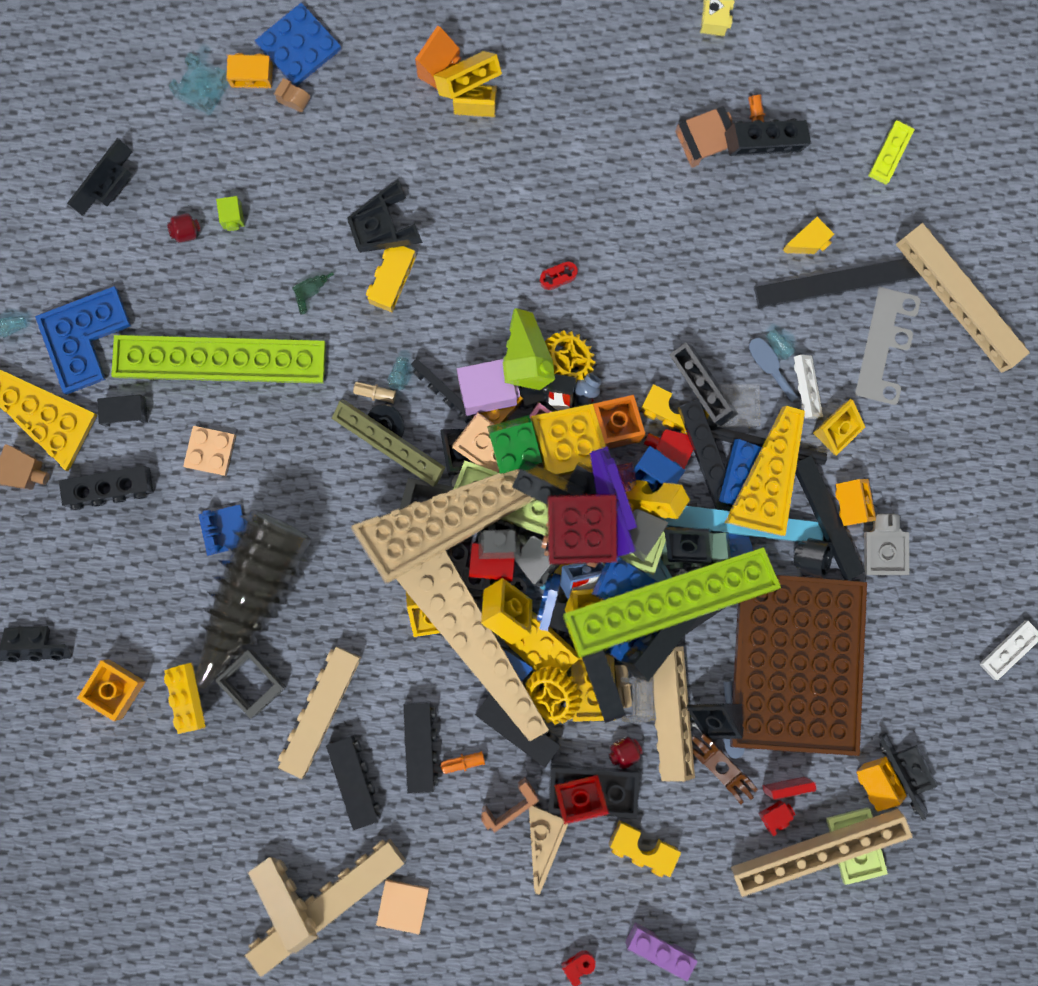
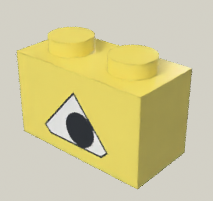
(716, 16)

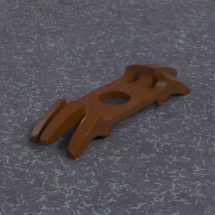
(732, 776)

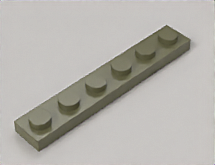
(388, 443)

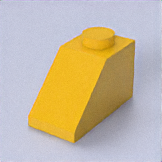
(811, 239)

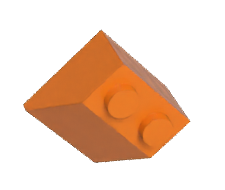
(436, 55)

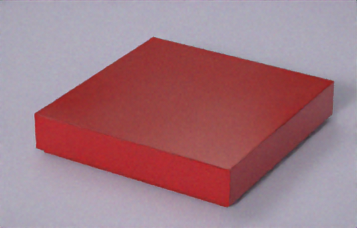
(789, 787)

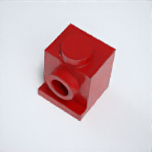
(777, 816)

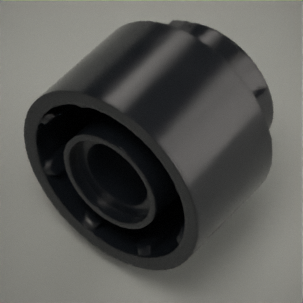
(814, 557)

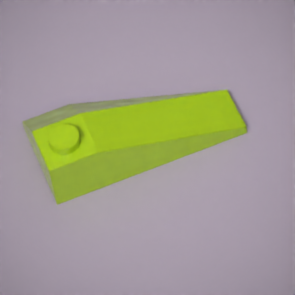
(527, 355)

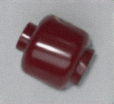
(183, 228)
(625, 752)

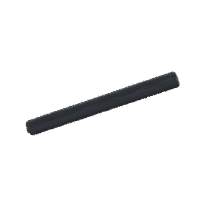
(730, 435)

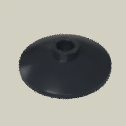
(384, 413)

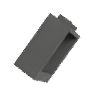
(421, 488)
(250, 710)

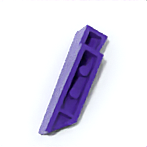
(609, 482)

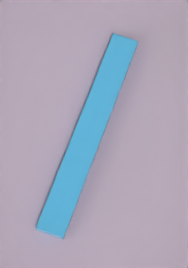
(715, 520)

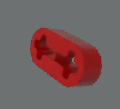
(556, 271)

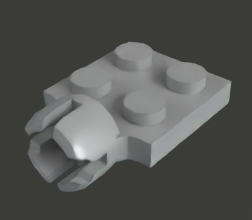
(886, 547)

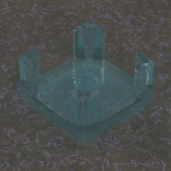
(200, 85)

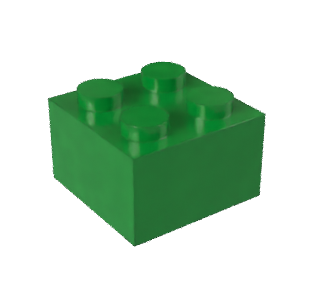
(514, 444)

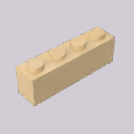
(283, 904)

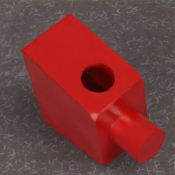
(672, 445)

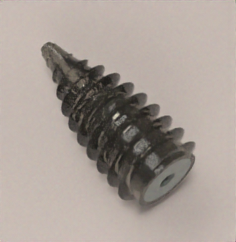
(250, 587)

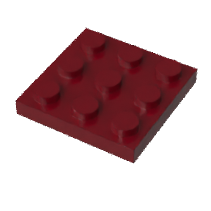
(582, 528)

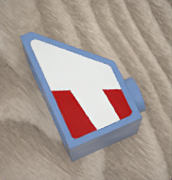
(580, 576)

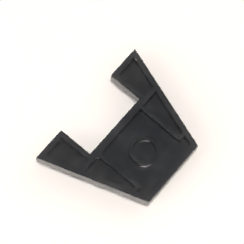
(373, 224)

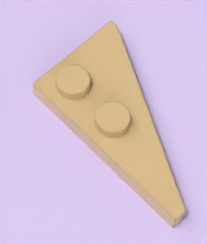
(546, 836)

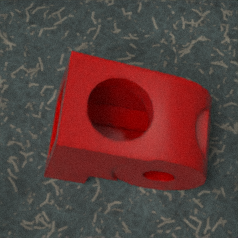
(578, 965)

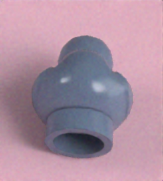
(588, 389)

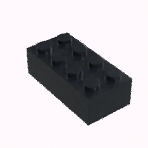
(618, 786)

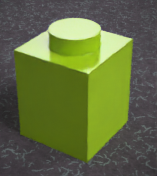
(230, 213)

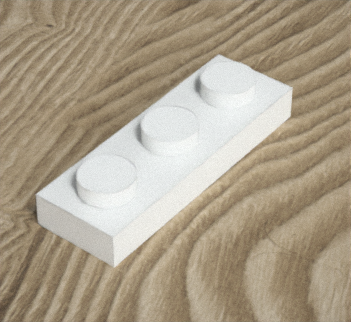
(808, 386)
(1010, 650)

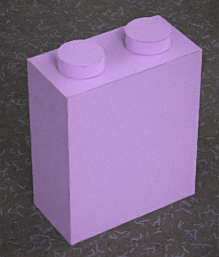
(485, 388)

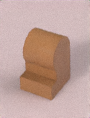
(291, 95)

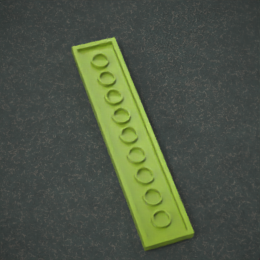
(218, 359)
(670, 602)

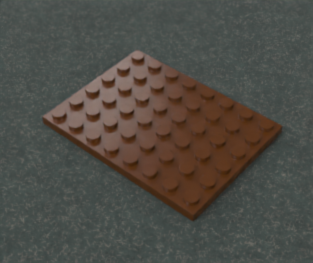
(802, 666)

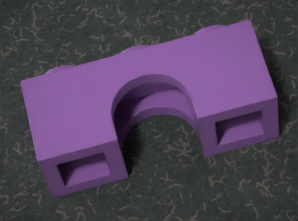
(667, 956)

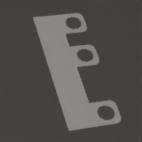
(880, 337)

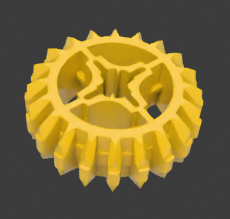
(572, 355)
(557, 689)

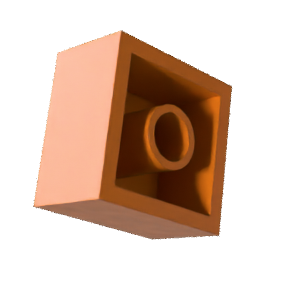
(619, 421)

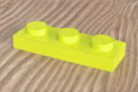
(891, 152)

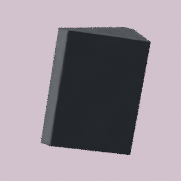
(453, 459)
(689, 545)
(718, 720)

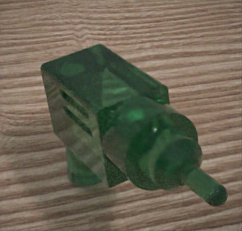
(308, 289)

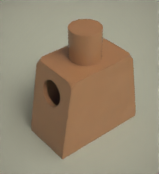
(20, 469)

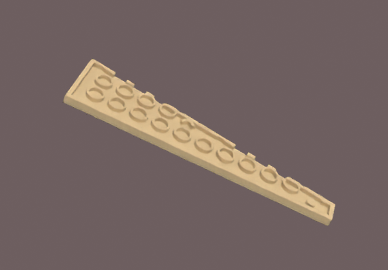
(428, 528)
(452, 610)

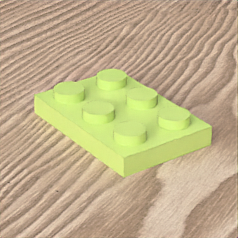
(863, 866)

